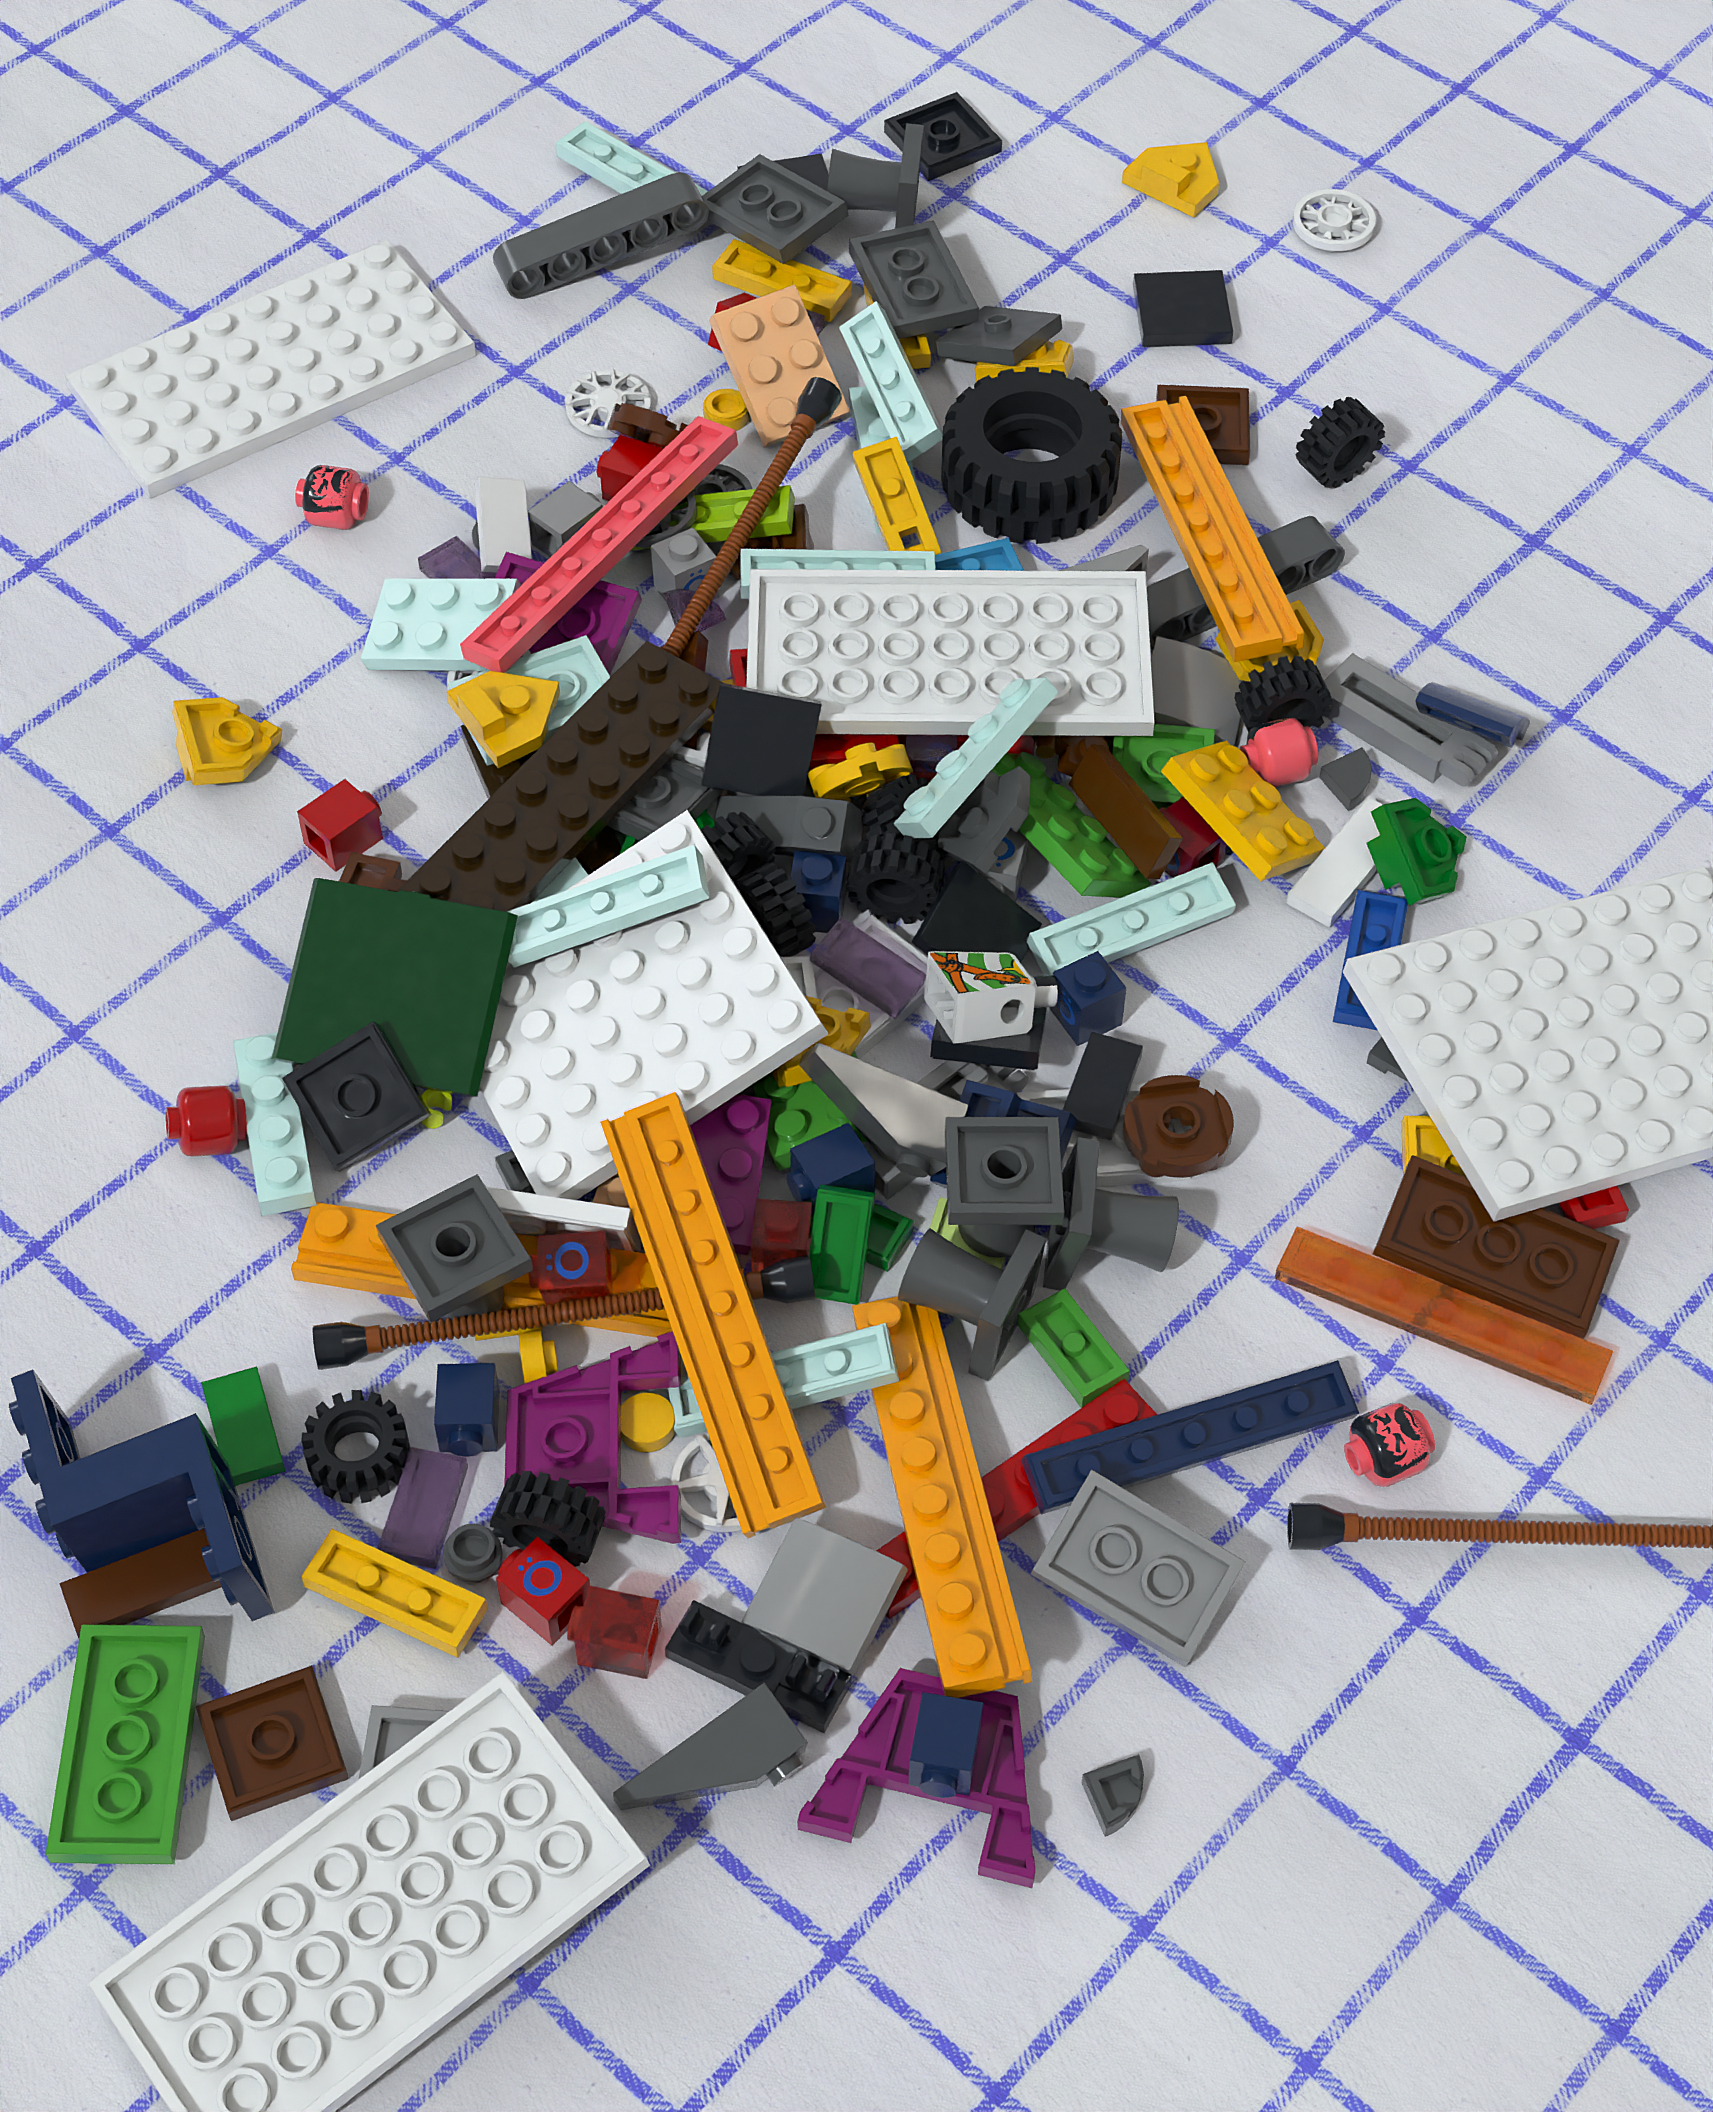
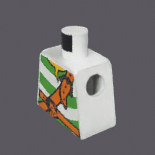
(984, 994)

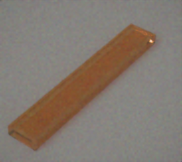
(1444, 1315)

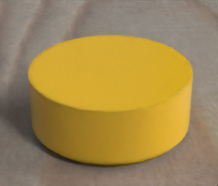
(726, 408)
(647, 1422)

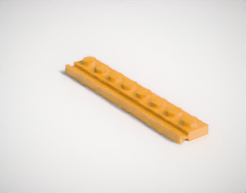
(1212, 530)
(345, 1252)
(713, 1316)
(944, 1507)

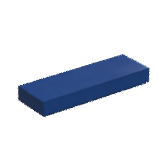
(1374, 926)

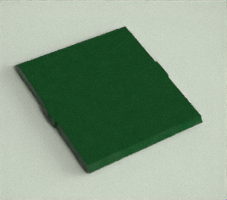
(409, 964)

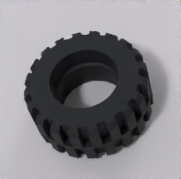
(1023, 496)

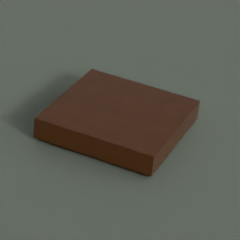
(1222, 415)
(271, 1743)

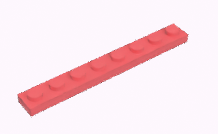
(598, 545)

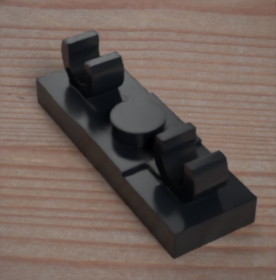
(748, 1657)

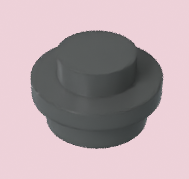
(472, 1553)

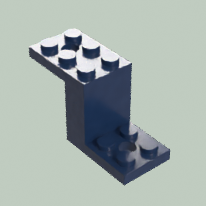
(138, 1494)

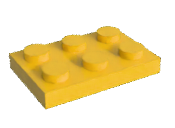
(1243, 809)

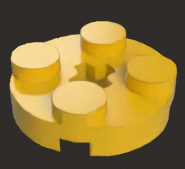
(861, 772)

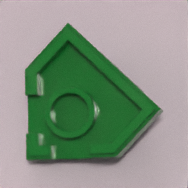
(1415, 851)

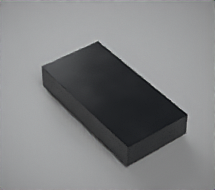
(1102, 1084)

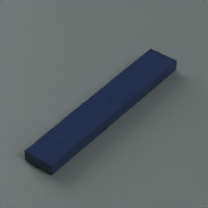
(1192, 1435)

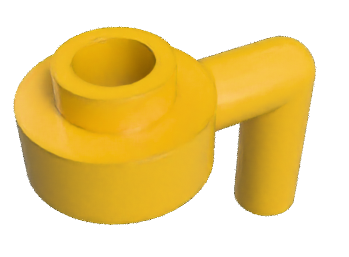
(537, 1356)

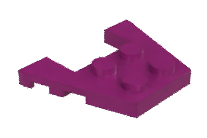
(573, 1432)
(882, 1759)

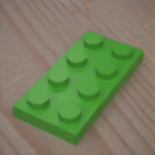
(1070, 838)
(126, 1745)

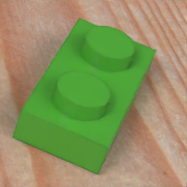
(1072, 1347)

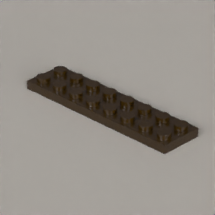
(571, 785)

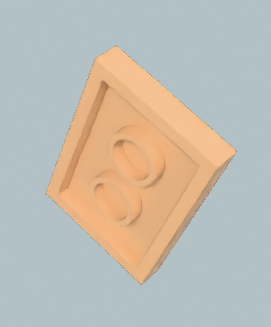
(773, 358)

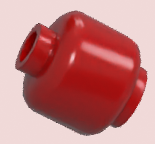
(207, 1120)

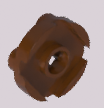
(643, 425)
(1172, 1153)

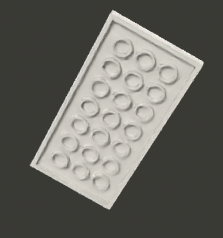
(269, 367)
(943, 644)
(372, 1918)

